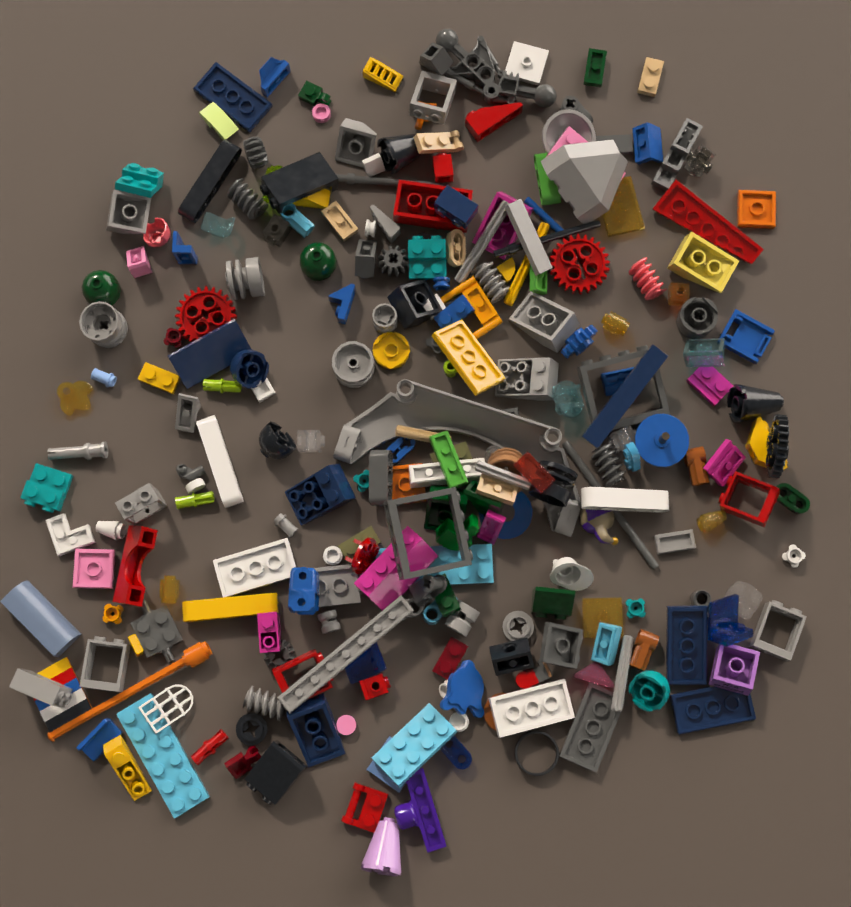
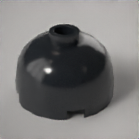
(275, 443)

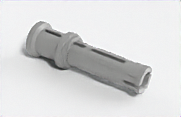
(87, 451)

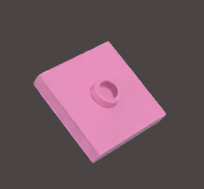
(94, 568)

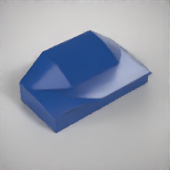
(272, 74)

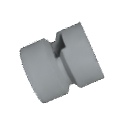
(384, 318)
(459, 625)

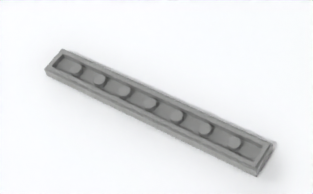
(345, 654)

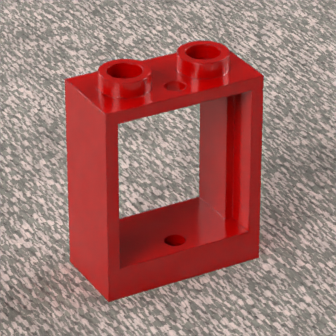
(773, 493)
(277, 671)

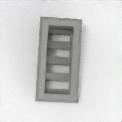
(388, 227)

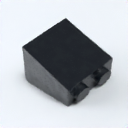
(275, 773)

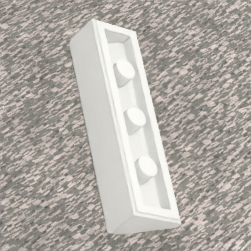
(426, 474)

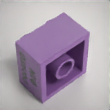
(734, 668)

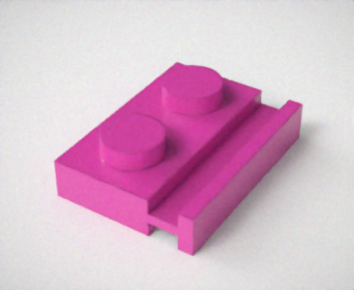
(710, 384)
(724, 462)

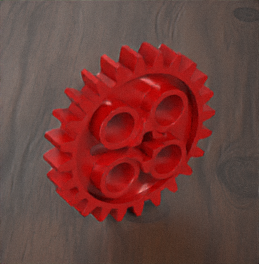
(595, 260)
(197, 302)

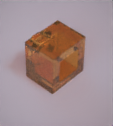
(675, 298)

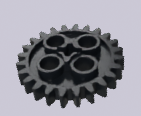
(777, 446)

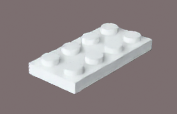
(254, 567)
(531, 708)

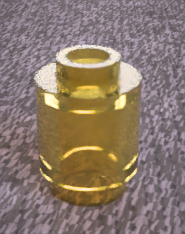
(615, 323)
(169, 589)

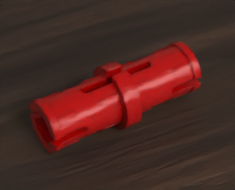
(209, 747)

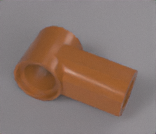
(695, 460)
(645, 644)

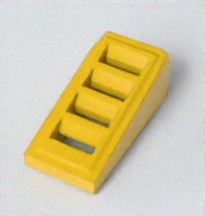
(373, 63)

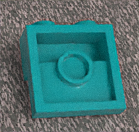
(140, 180)
(427, 257)
(46, 488)

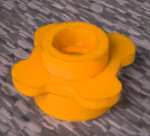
(107, 613)

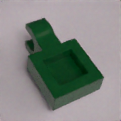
(312, 94)

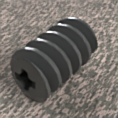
(245, 200)
(608, 465)

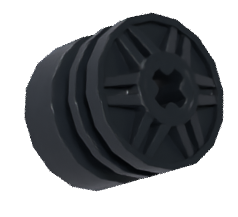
(556, 492)

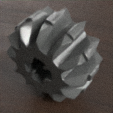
(255, 152)
(391, 267)

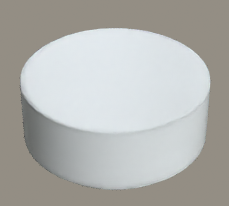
(195, 485)

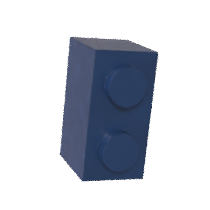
(455, 207)

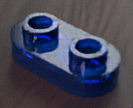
(455, 751)

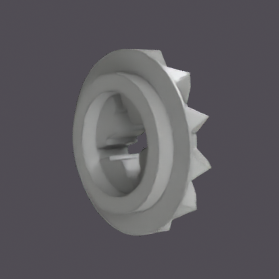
(520, 617)

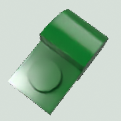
(447, 536)

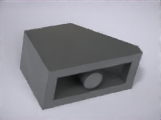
(365, 258)

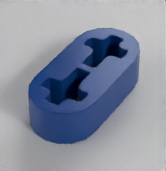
(402, 452)

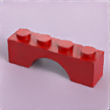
(138, 544)

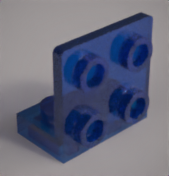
(723, 622)
(366, 665)

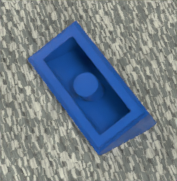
(612, 380)

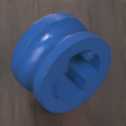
(441, 283)

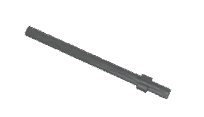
(351, 179)

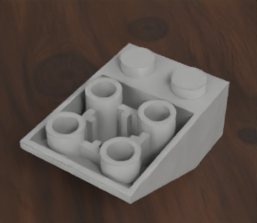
(527, 378)

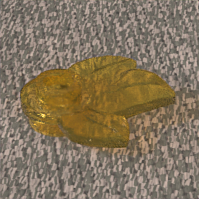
(76, 399)

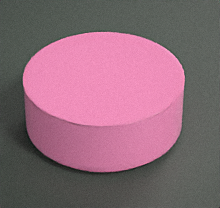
(321, 113)
(346, 724)

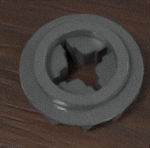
(288, 655)

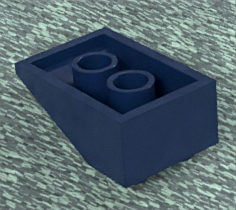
(316, 731)

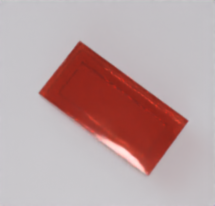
(533, 472)

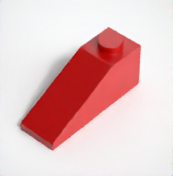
(488, 119)

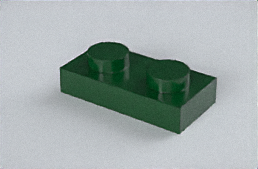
(595, 67)
(447, 600)

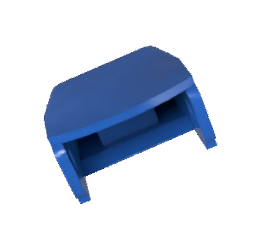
(303, 589)

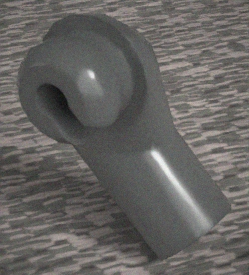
(188, 473)

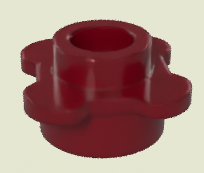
(170, 334)

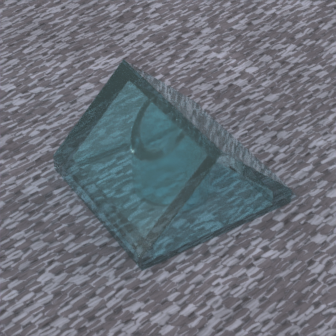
(704, 352)

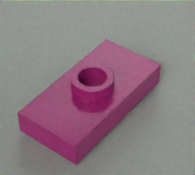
(491, 527)

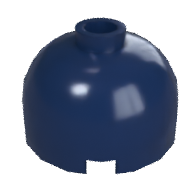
(249, 368)

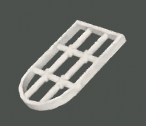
(159, 706)

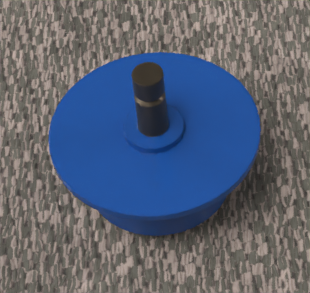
(662, 440)

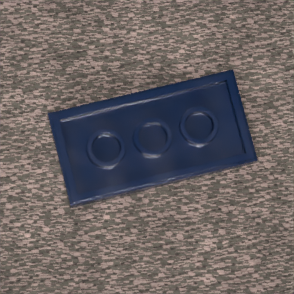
(233, 97)
(209, 353)
(686, 645)
(710, 709)

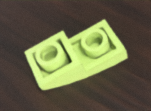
(221, 123)

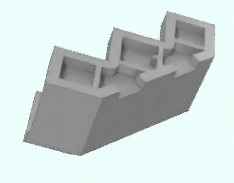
(587, 176)

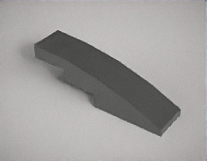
(676, 155)

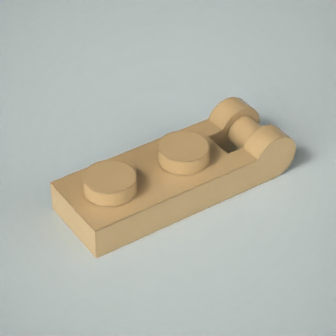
(438, 142)

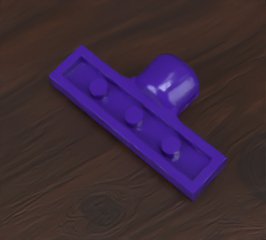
(421, 812)

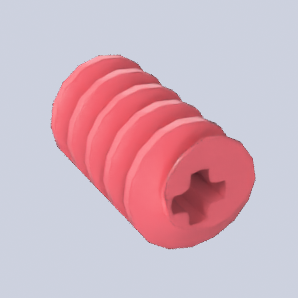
(646, 280)

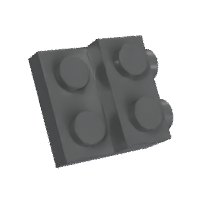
(561, 645)

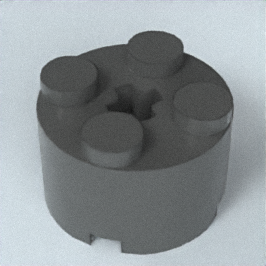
(693, 308)

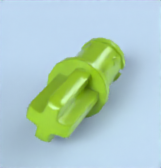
(221, 385)
(194, 499)

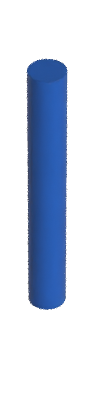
(543, 215)

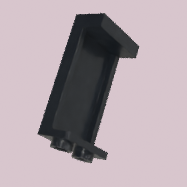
(298, 181)

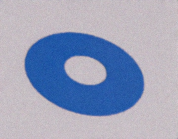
(521, 520)

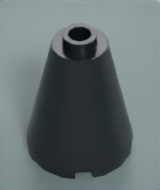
(397, 151)
(752, 402)

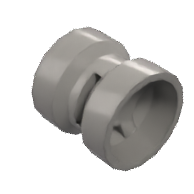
(329, 626)

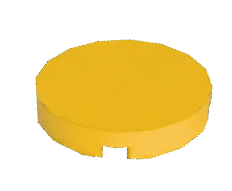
(391, 350)

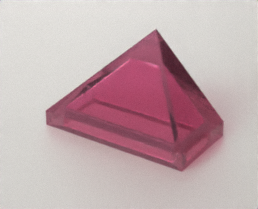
(595, 674)

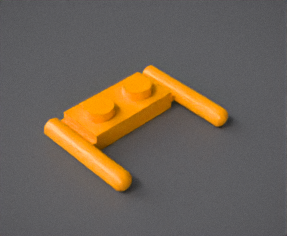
(483, 308)

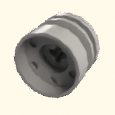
(245, 278)
(94, 320)

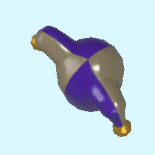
(598, 523)

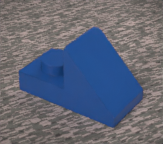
(344, 298)

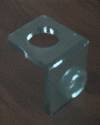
(217, 225)

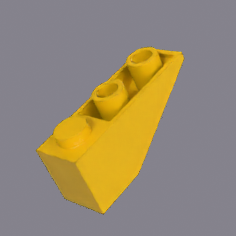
(126, 767)

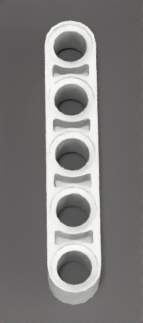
(220, 461)
(624, 499)

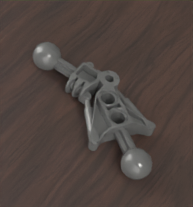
(508, 86)

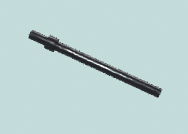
(512, 248)

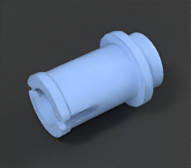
(103, 377)

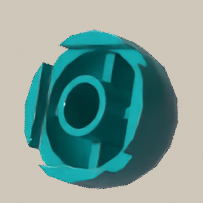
(649, 690)

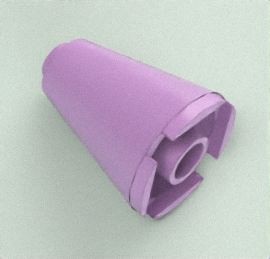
(384, 850)

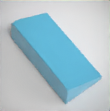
(606, 643)

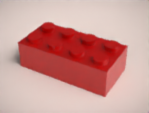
(416, 205)

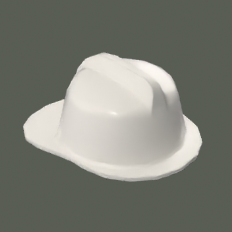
(570, 574)

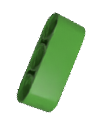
(547, 189)

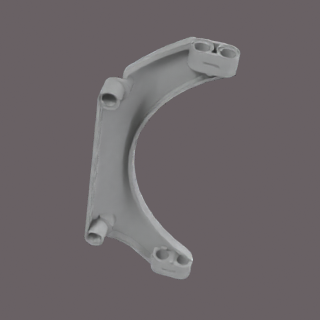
(441, 411)

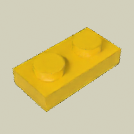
(159, 378)

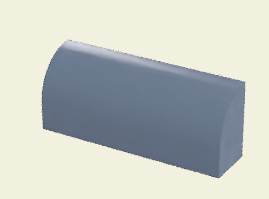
(41, 618)

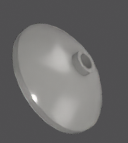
(560, 121)

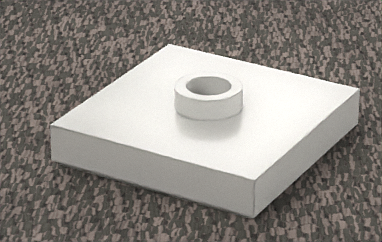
(528, 62)

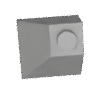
(355, 142)

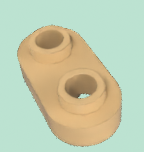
(455, 248)

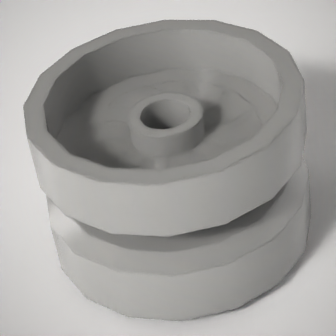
(354, 353)

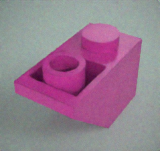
(269, 632)

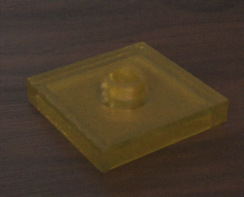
(600, 610)

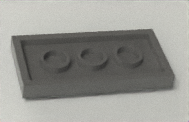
(591, 728)

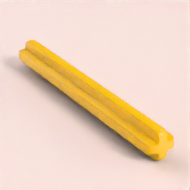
(523, 271)

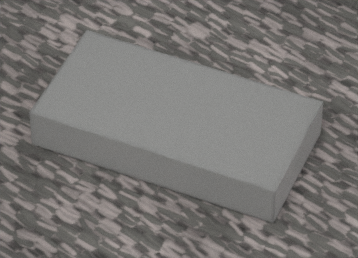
(674, 541)

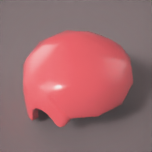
(157, 233)

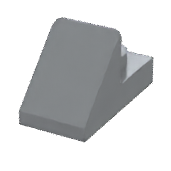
(187, 412)

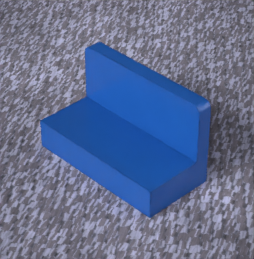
(647, 143)
(183, 253)
(93, 743)

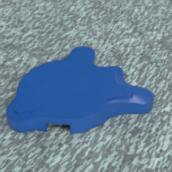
(464, 690)

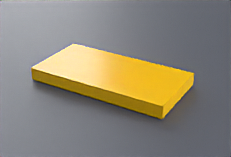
(468, 357)

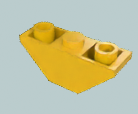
(757, 442)

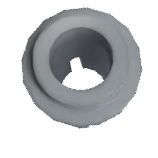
(285, 525)

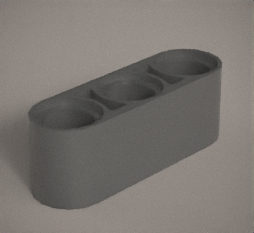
(380, 477)

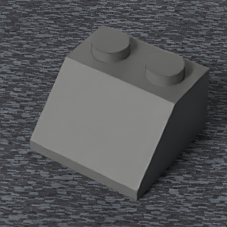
(128, 213)

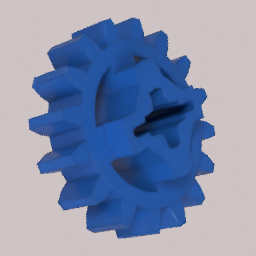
(579, 341)

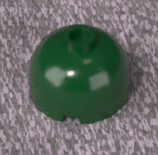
(318, 261)
(101, 287)

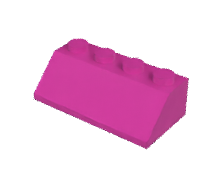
(381, 579)

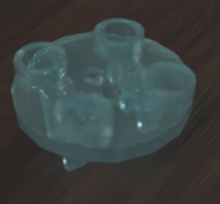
(568, 399)

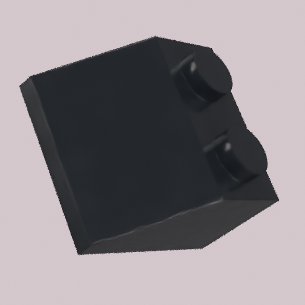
(409, 303)

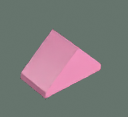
(138, 262)

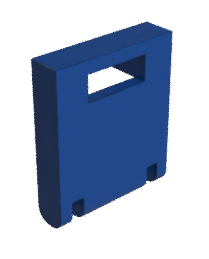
(748, 338)

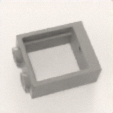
(437, 84)
(135, 504)
(795, 614)
(89, 659)
(41, 688)

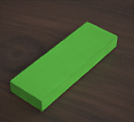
(448, 460)

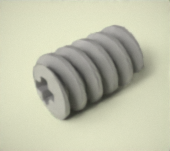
(490, 282)
(263, 702)

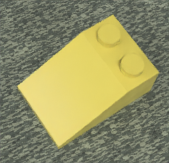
(703, 263)

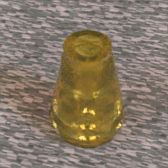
(708, 521)

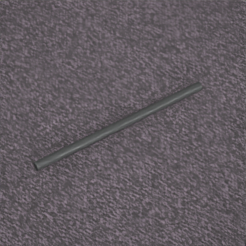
(617, 514)

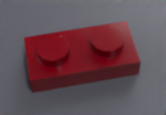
(450, 658)

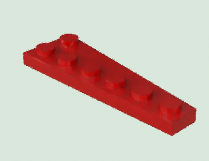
(698, 217)

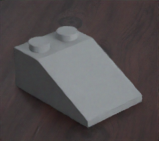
(545, 321)

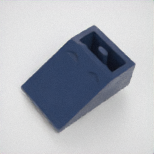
(320, 494)

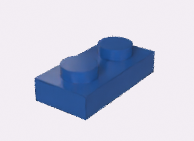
(454, 312)

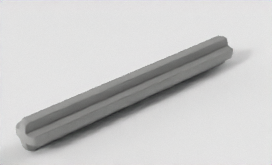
(482, 243)

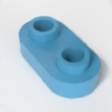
(632, 457)

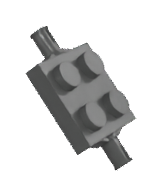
(156, 632)

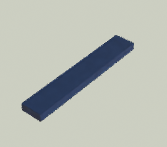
(624, 396)

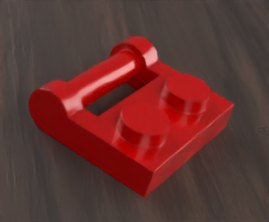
(371, 809)

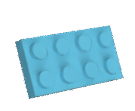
(414, 745)

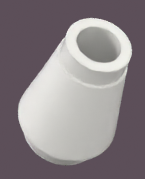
(112, 529)

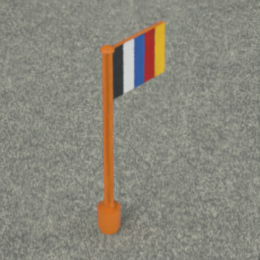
(79, 710)

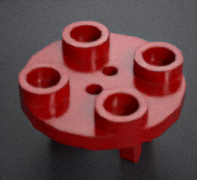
(363, 555)

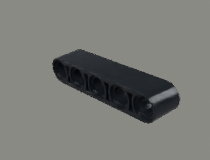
(209, 181)

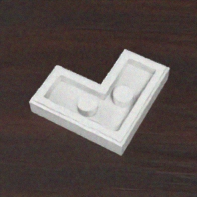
(68, 540)

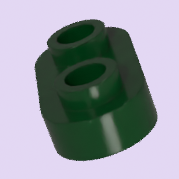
(791, 497)

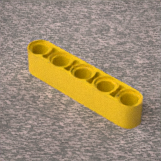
(229, 607)

